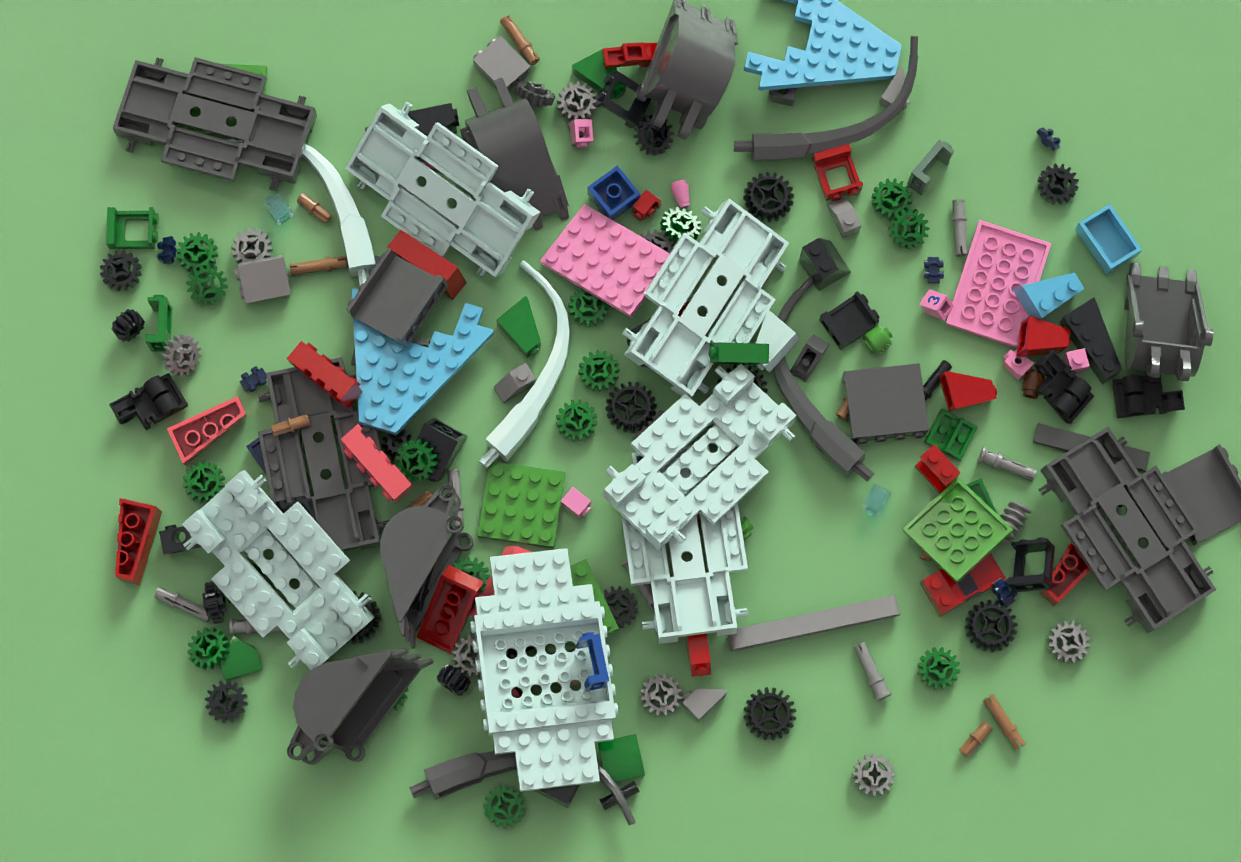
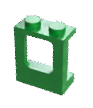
(116, 228)
(158, 341)

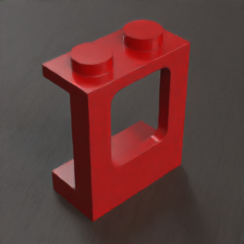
(832, 159)
(937, 469)

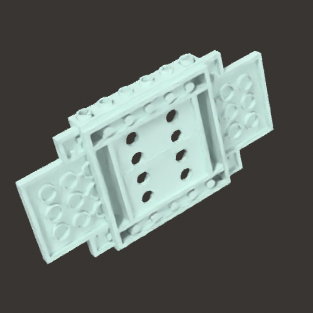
(548, 731)

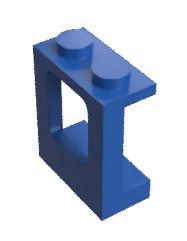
(600, 677)

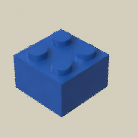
(613, 193)

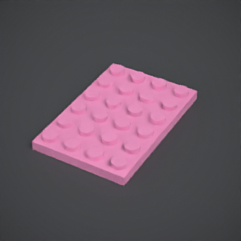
(605, 260)
(995, 266)

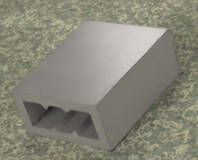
(501, 61)
(263, 279)

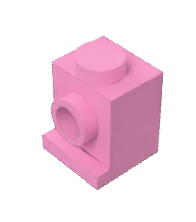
(585, 128)
(1017, 370)

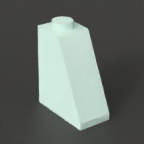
(778, 336)

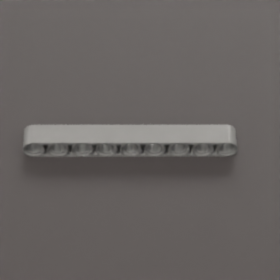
(814, 623)

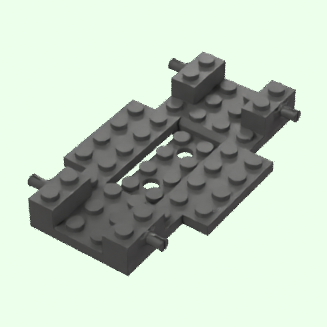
(271, 135)
(341, 513)
(1168, 571)

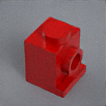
(645, 206)

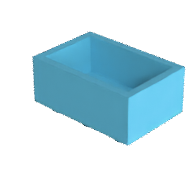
(1108, 239)

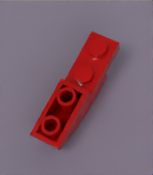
(629, 55)

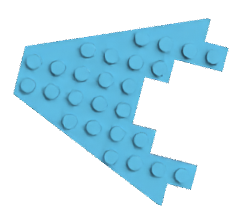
(838, 51)
(404, 379)

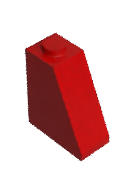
(1041, 337)
(966, 390)
(698, 655)

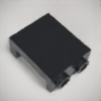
(850, 320)

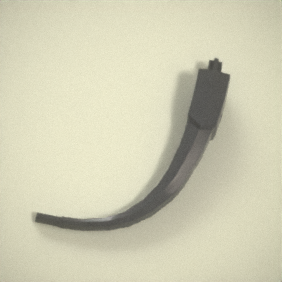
(798, 145)
(823, 433)
(474, 767)

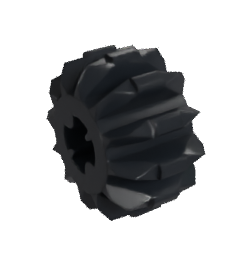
(128, 325)
(390, 446)
(453, 680)

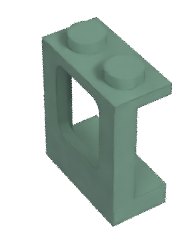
(918, 179)

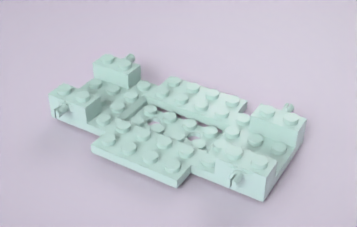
(479, 229)
(678, 345)
(741, 419)
(240, 521)
(691, 599)

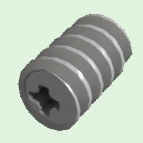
(1012, 516)

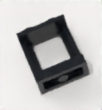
(637, 108)
(1042, 581)

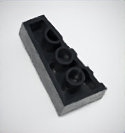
(1090, 332)

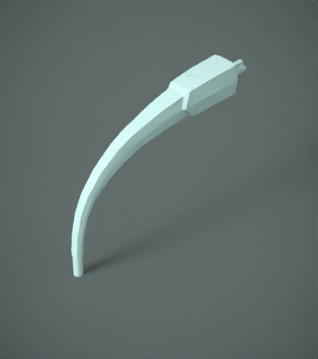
(353, 227)
(525, 416)

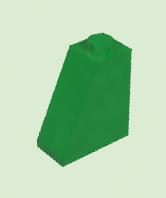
(593, 72)
(521, 327)
(739, 353)

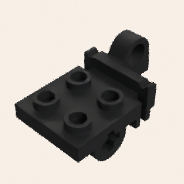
(1062, 388)
(1142, 395)
(152, 401)

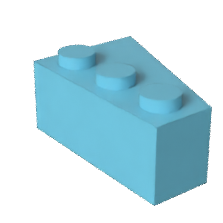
(1046, 295)

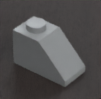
(893, 90)
(845, 217)
(515, 383)
(702, 701)

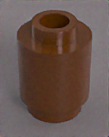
(1031, 382)

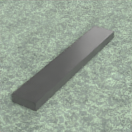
(1067, 440)

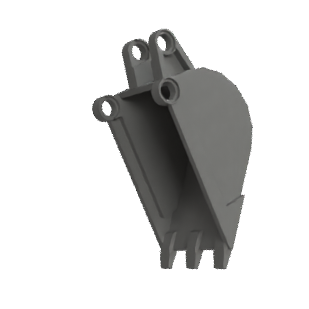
(689, 66)
(516, 144)
(1165, 324)
(414, 545)
(348, 700)

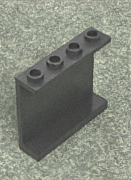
(396, 298)
(886, 403)
(1208, 492)

